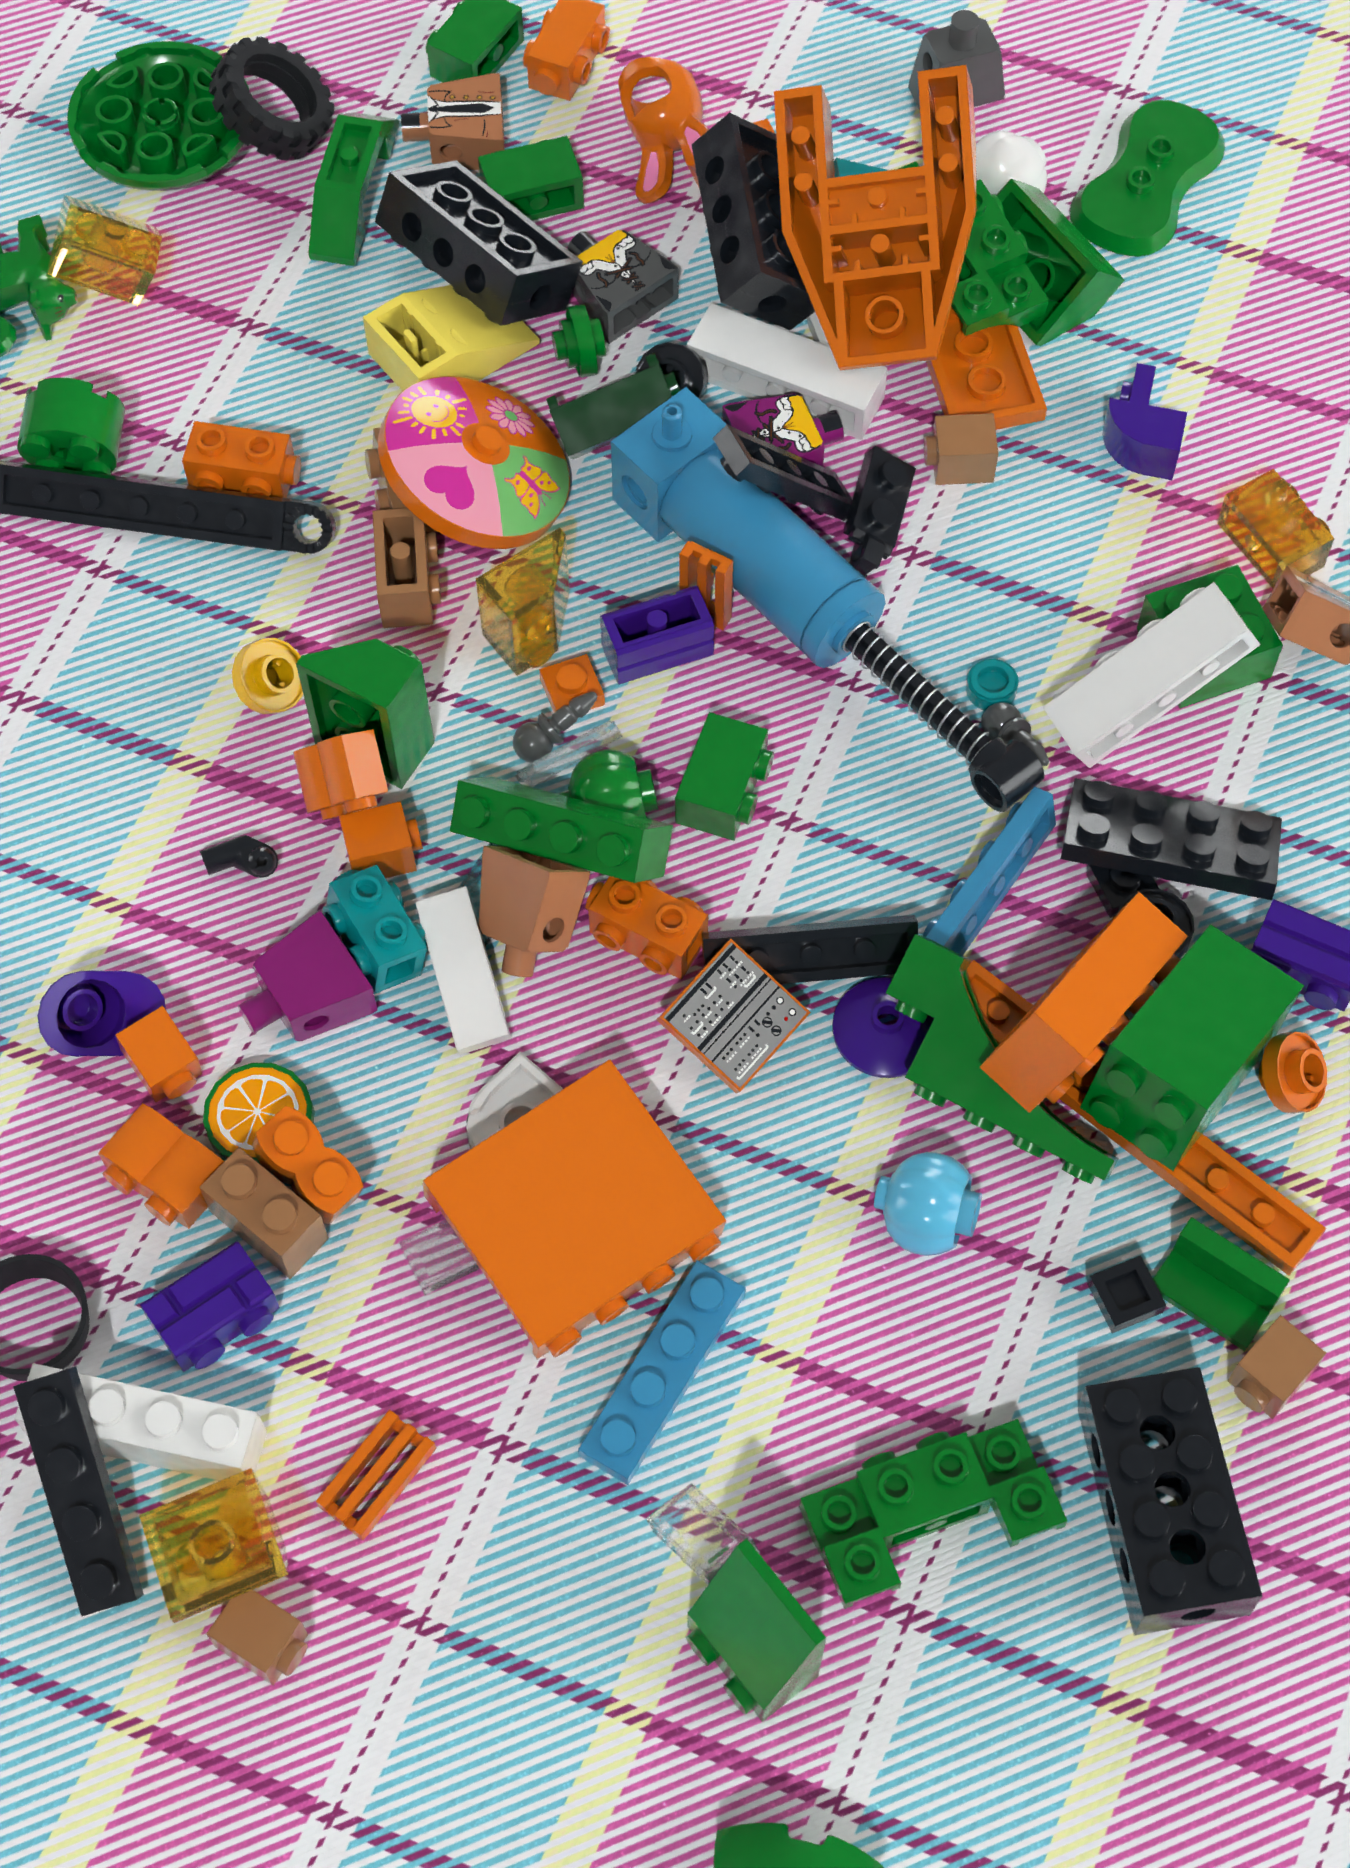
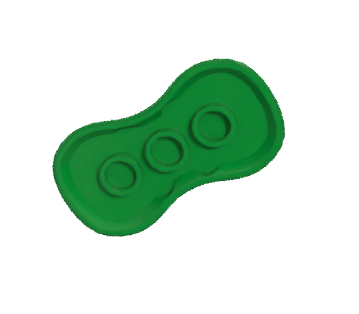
(1156, 162)

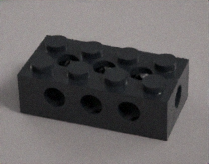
(744, 224)
(477, 242)
(1142, 1528)

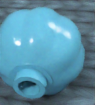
(928, 1203)

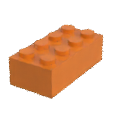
(1086, 1005)

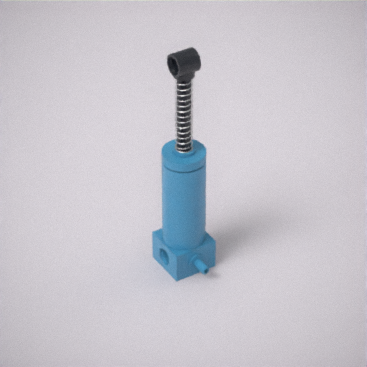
(673, 481)

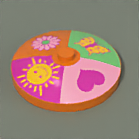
(473, 462)

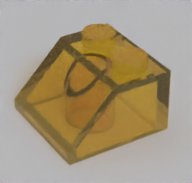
(104, 251)
(526, 603)
(215, 1544)

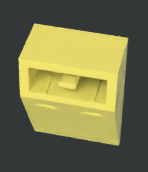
(440, 336)

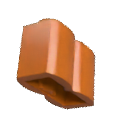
(341, 774)
(296, 1155)
(160, 1165)

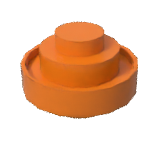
(1293, 1072)

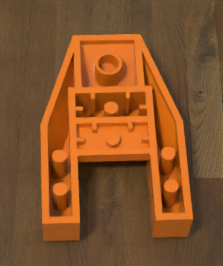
(881, 244)

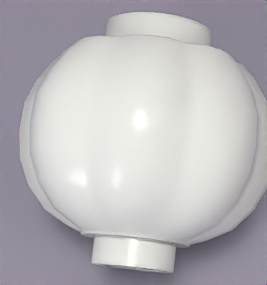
(1008, 156)

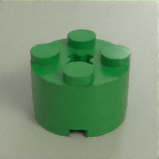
(71, 427)

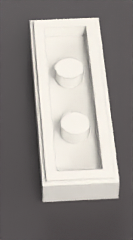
(463, 970)

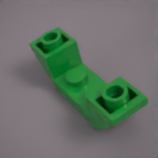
(343, 183)

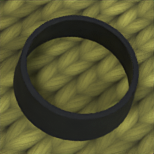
(40, 1266)

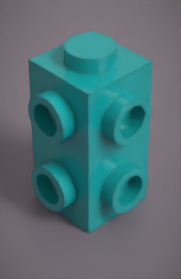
(375, 927)

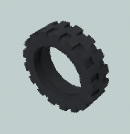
(255, 123)

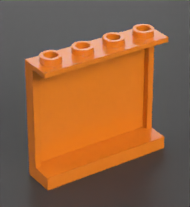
(576, 1209)

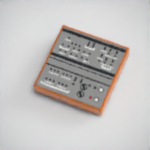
(733, 1016)

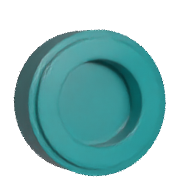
(991, 683)

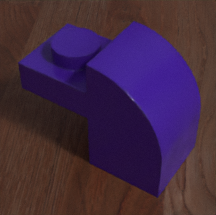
(1143, 435)

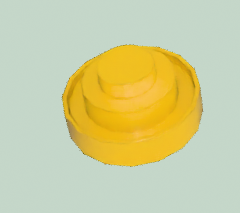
(267, 676)

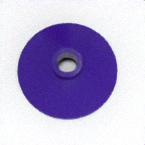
(867, 1042)

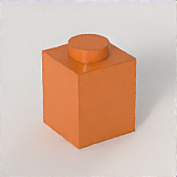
(381, 839)
(160, 1055)

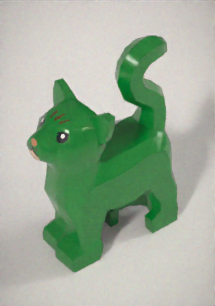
(26, 280)

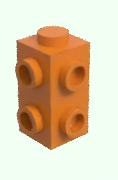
(566, 47)
(241, 460)
(647, 924)

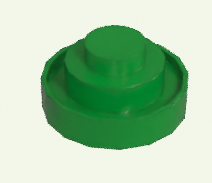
(579, 341)

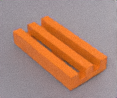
(699, 573)
(405, 1435)

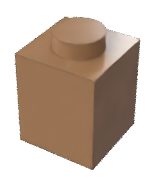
(962, 449)
(1275, 1368)
(259, 1636)

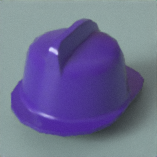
(91, 1006)

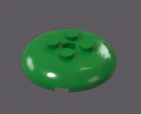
(152, 118)

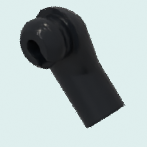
(242, 853)

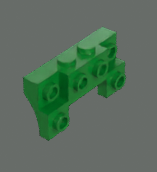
(994, 279)
(922, 1494)

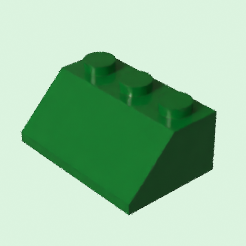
(1061, 260)
(370, 689)

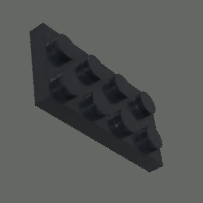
(1172, 838)

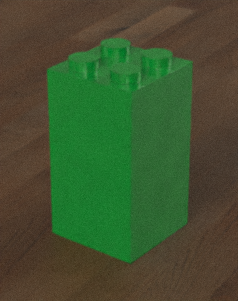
(1190, 1047)

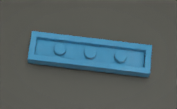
(996, 872)
(661, 1372)

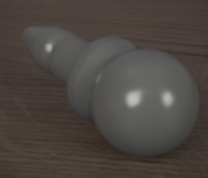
(1006, 722)
(537, 738)

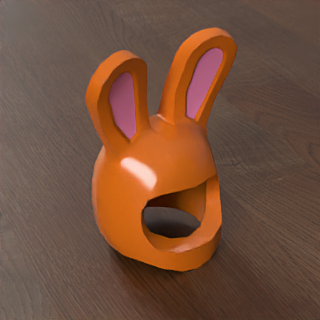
(662, 125)

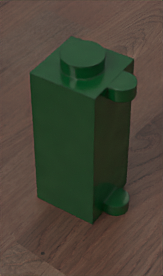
(608, 412)

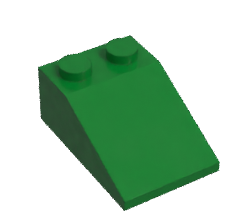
(755, 1634)

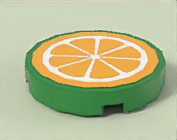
(247, 1101)

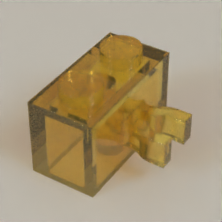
(1275, 527)

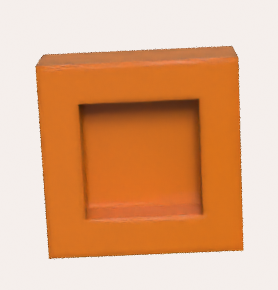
(569, 680)

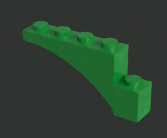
(958, 1042)

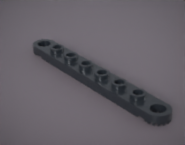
(160, 508)

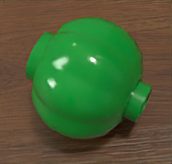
(613, 782)

